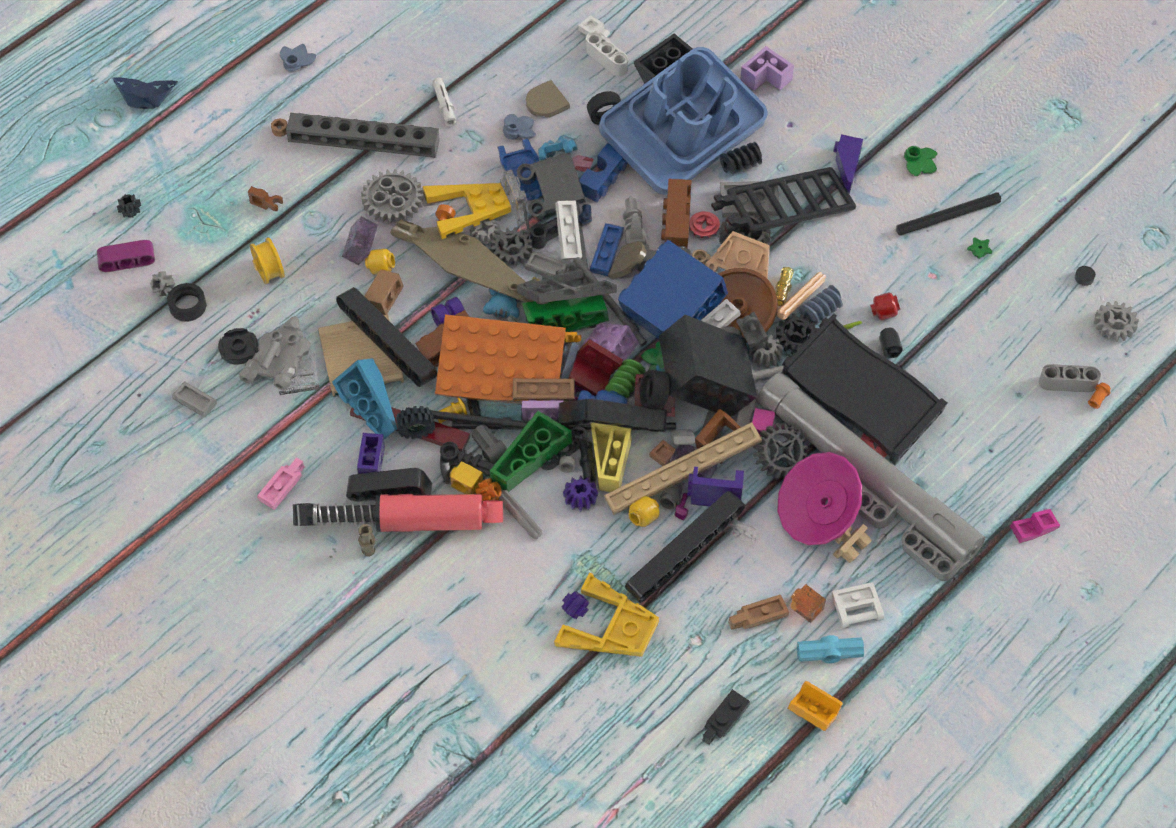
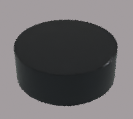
(1085, 275)

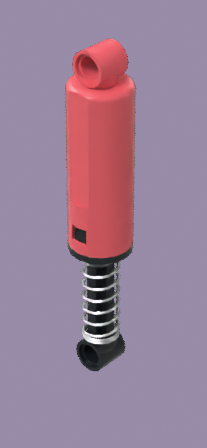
(407, 512)

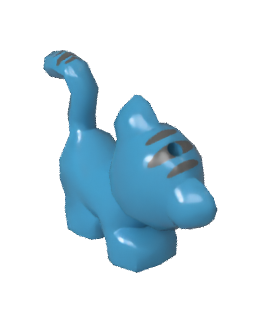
(501, 305)

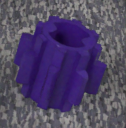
(575, 605)

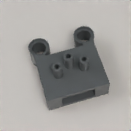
(557, 182)

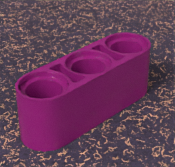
(125, 256)

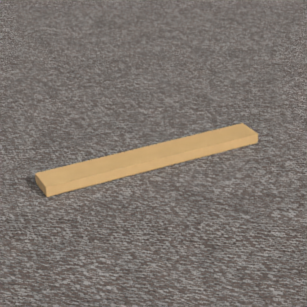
(680, 468)

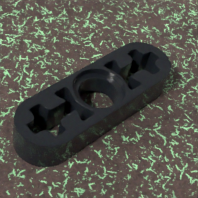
(578, 430)

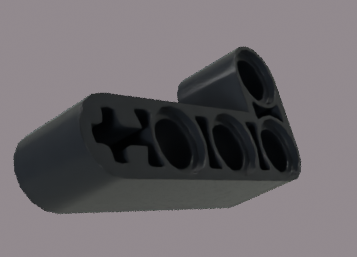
(391, 482)

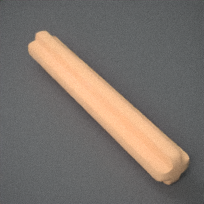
(801, 295)

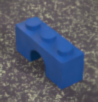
(597, 183)

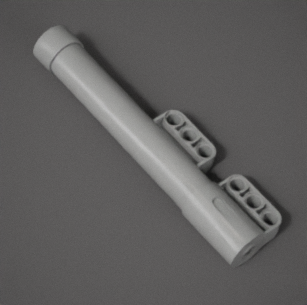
(883, 485)

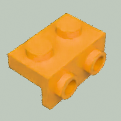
(815, 706)

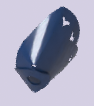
(145, 95)

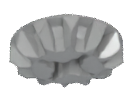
(478, 233)

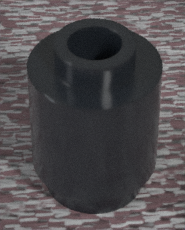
(890, 343)

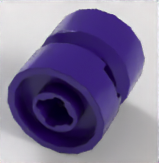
(451, 307)

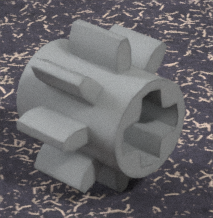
(162, 283)

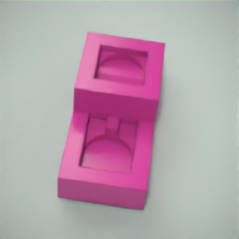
(1035, 526)

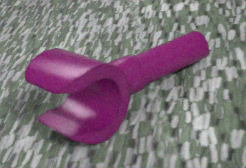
(682, 512)

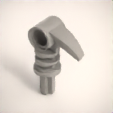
(633, 222)

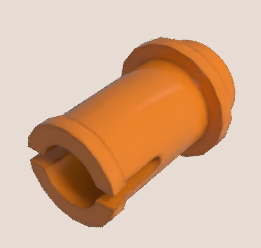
(1099, 395)

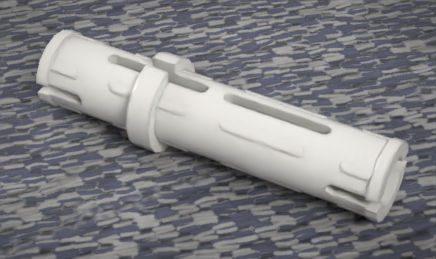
(446, 108)

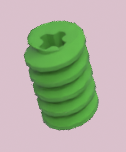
(624, 379)

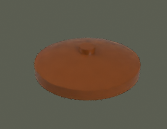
(750, 293)

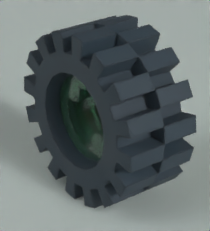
(415, 422)

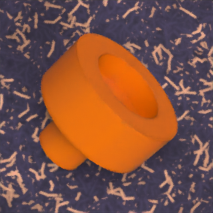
(445, 212)

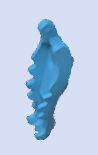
(549, 148)

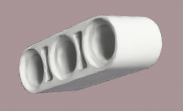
(606, 54)

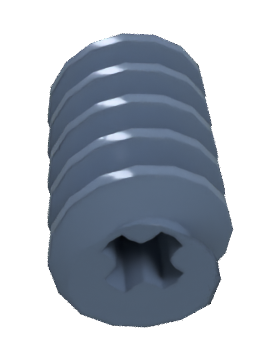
(822, 304)

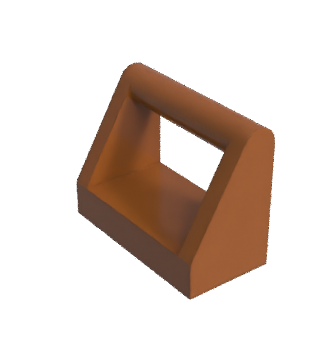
(713, 427)

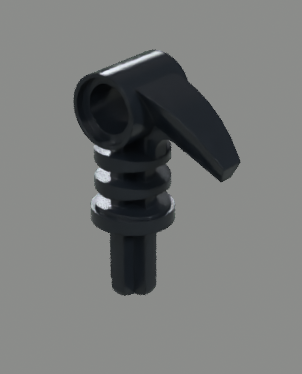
(447, 462)

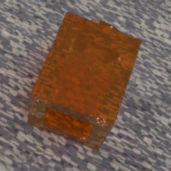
(807, 603)

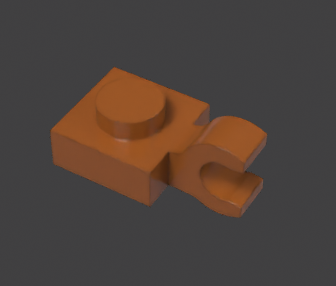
(261, 199)

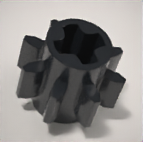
(128, 205)

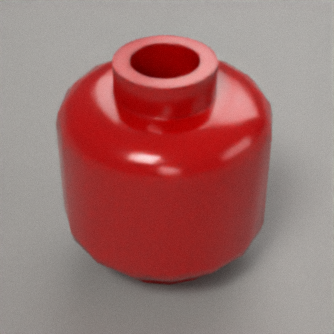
(885, 306)

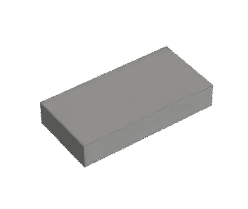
(544, 265)
(194, 399)

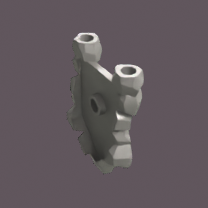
(278, 355)

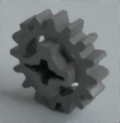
(511, 246)

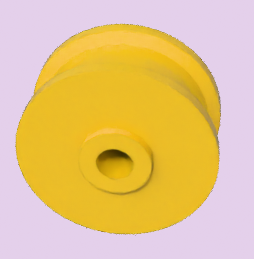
(267, 260)

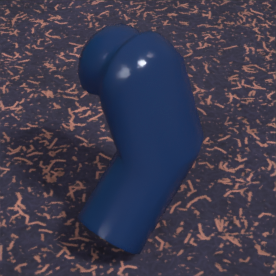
(586, 215)

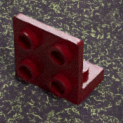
(594, 367)

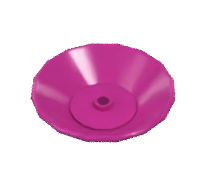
(806, 491)

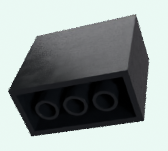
(707, 366)

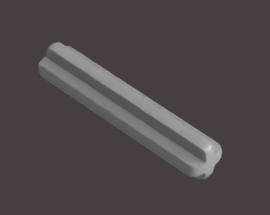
(520, 515)

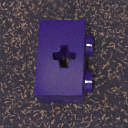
(371, 453)

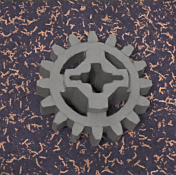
(1114, 321)

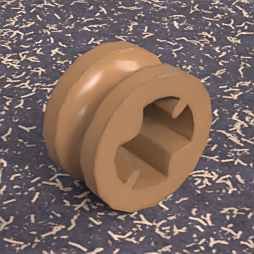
(274, 126)

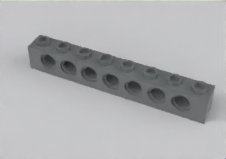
(363, 135)

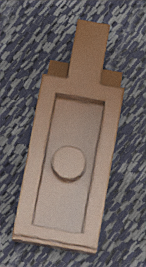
(759, 613)

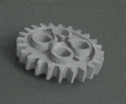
(392, 196)

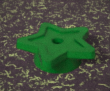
(976, 251)

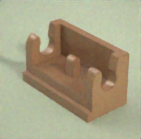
(384, 290)

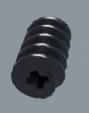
(740, 157)

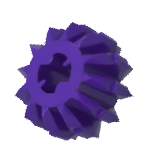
(580, 493)

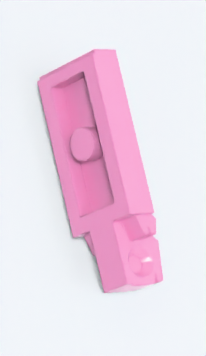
(281, 484)

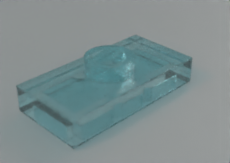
(502, 409)

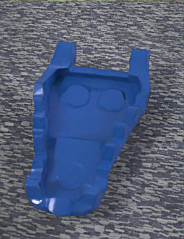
(517, 158)

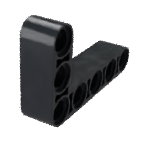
(613, 414)

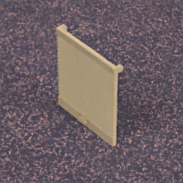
(346, 345)

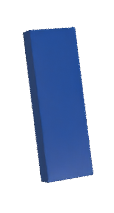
(606, 249)

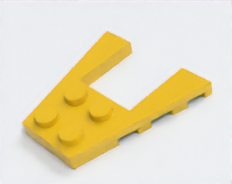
(484, 202)
(627, 631)

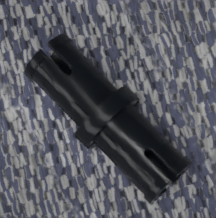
(587, 461)

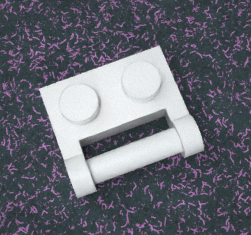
(857, 598)

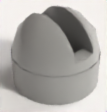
(570, 466)

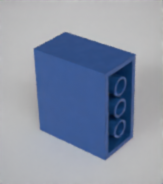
(670, 288)

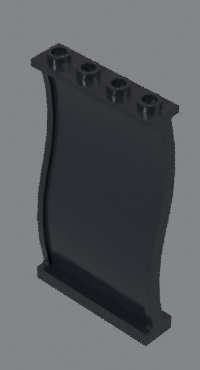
(863, 388)

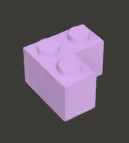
(767, 67)

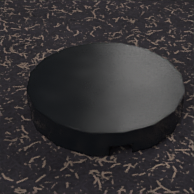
(238, 346)

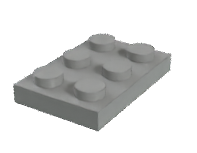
(729, 210)

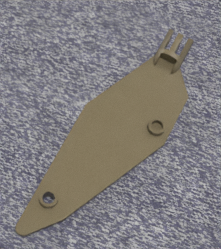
(462, 257)

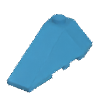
(366, 393)

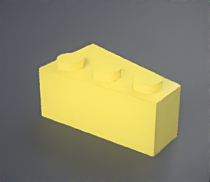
(611, 453)

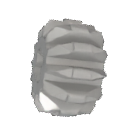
(768, 354)

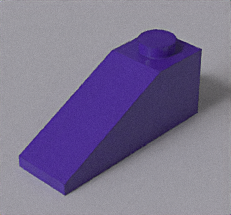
(847, 158)

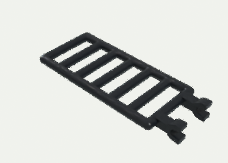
(745, 220)

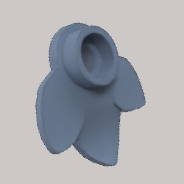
(296, 57)
(518, 127)

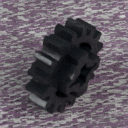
(796, 331)

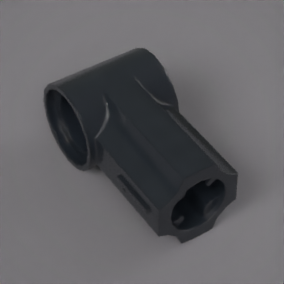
(543, 232)

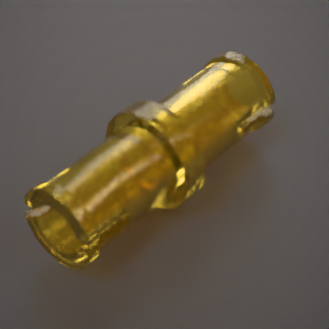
(784, 285)

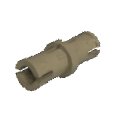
(366, 540)

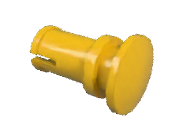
(457, 407)

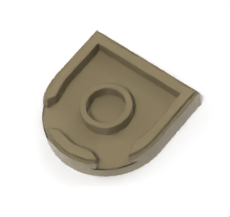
(546, 100)
(627, 259)

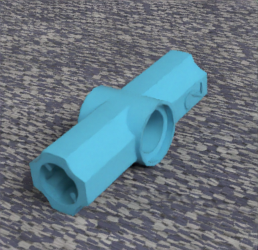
(830, 649)

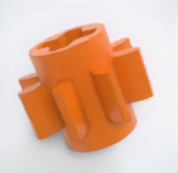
(489, 490)

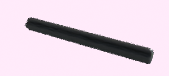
(948, 213)

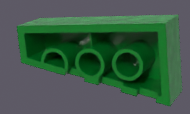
(568, 313)
(530, 449)

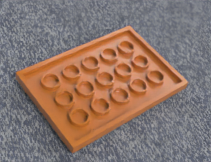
(486, 354)

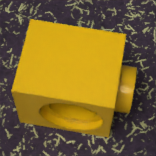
(465, 478)

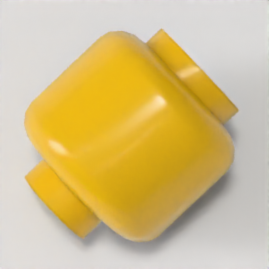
(380, 259)
(644, 511)

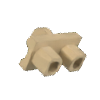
(846, 549)

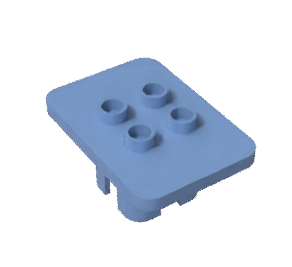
(683, 119)

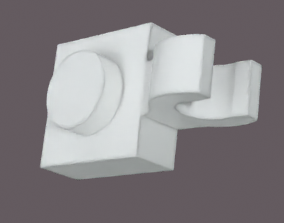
(593, 25)

